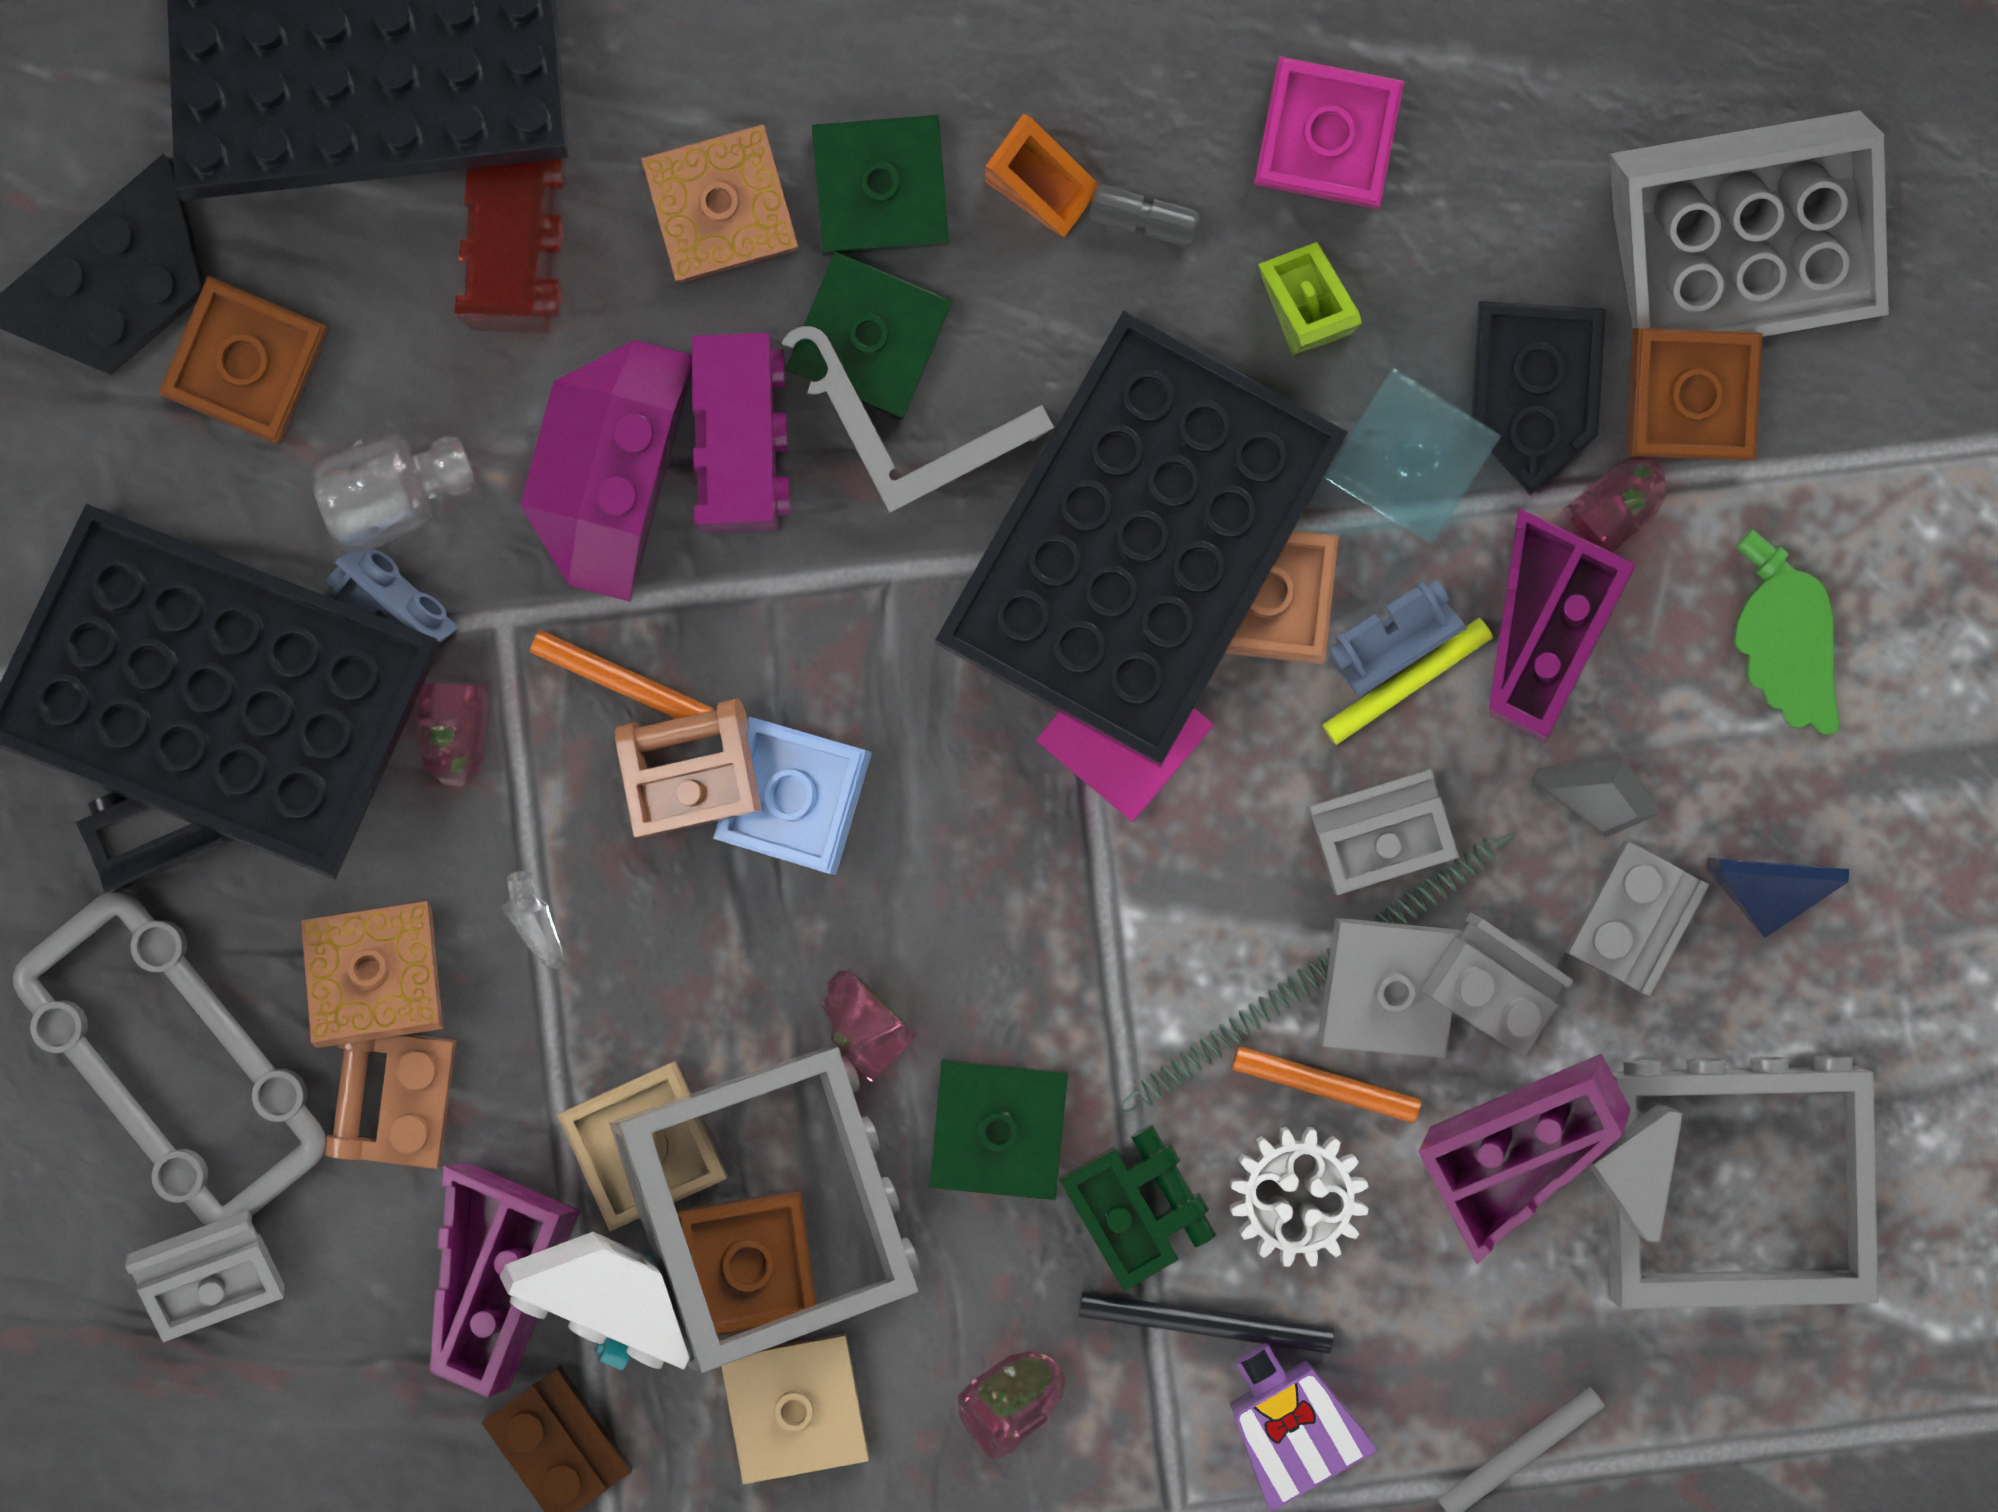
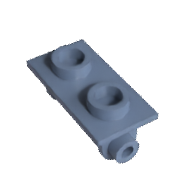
(374, 584)
(1381, 649)

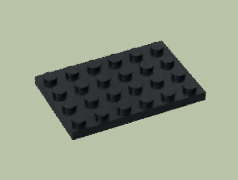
(359, 90)
(1141, 538)
(211, 690)

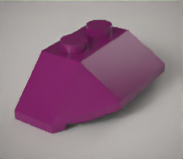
(606, 463)

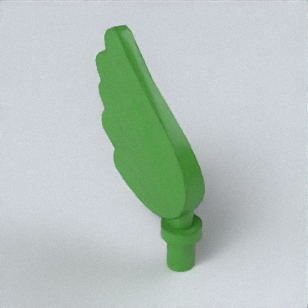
(1788, 638)

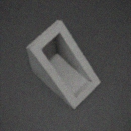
(1640, 1169)

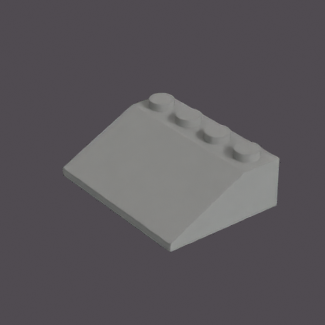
(1755, 227)

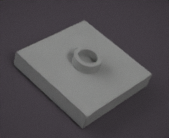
(1376, 985)

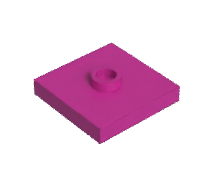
(1328, 133)
(1114, 771)

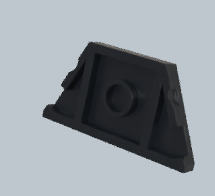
(111, 278)

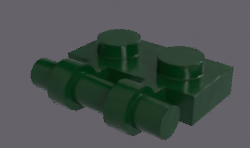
(1119, 1216)

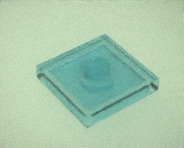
(1412, 456)

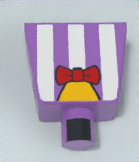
(1294, 1427)

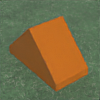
(1040, 177)

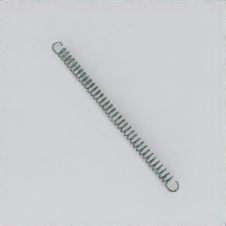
(1420, 903)

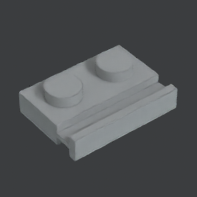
(1383, 832)
(1636, 918)
(1496, 985)
(205, 1276)

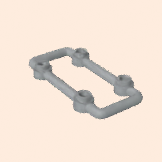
(63, 1025)

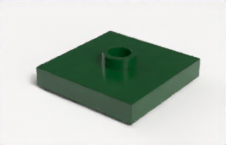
(880, 184)
(878, 331)
(998, 1129)

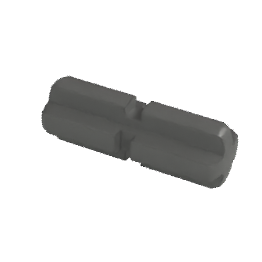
(1159, 219)

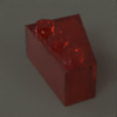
(511, 247)

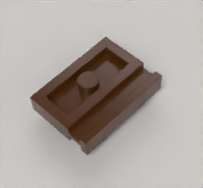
(557, 1444)

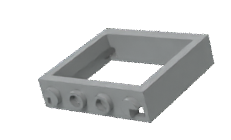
(667, 1238)
(1763, 1287)

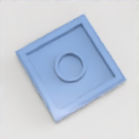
(805, 797)

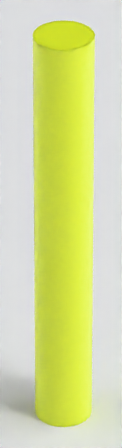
(1407, 681)

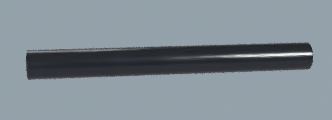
(1206, 1322)

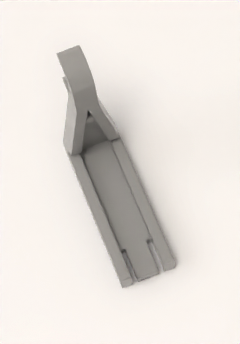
(872, 451)

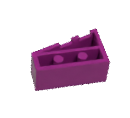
(738, 433)
(1551, 621)
(1522, 1148)
(485, 1226)

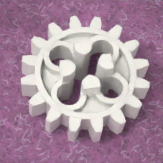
(1268, 1216)

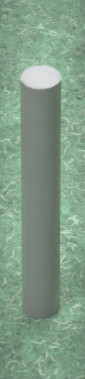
(1522, 1452)

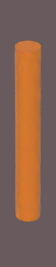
(615, 677)
(1326, 1084)

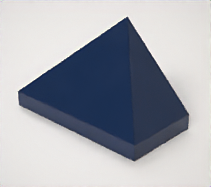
(1774, 892)

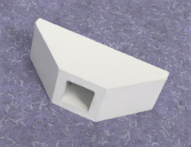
(603, 1294)

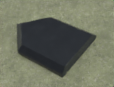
(1538, 384)

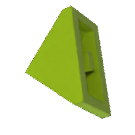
(1308, 299)

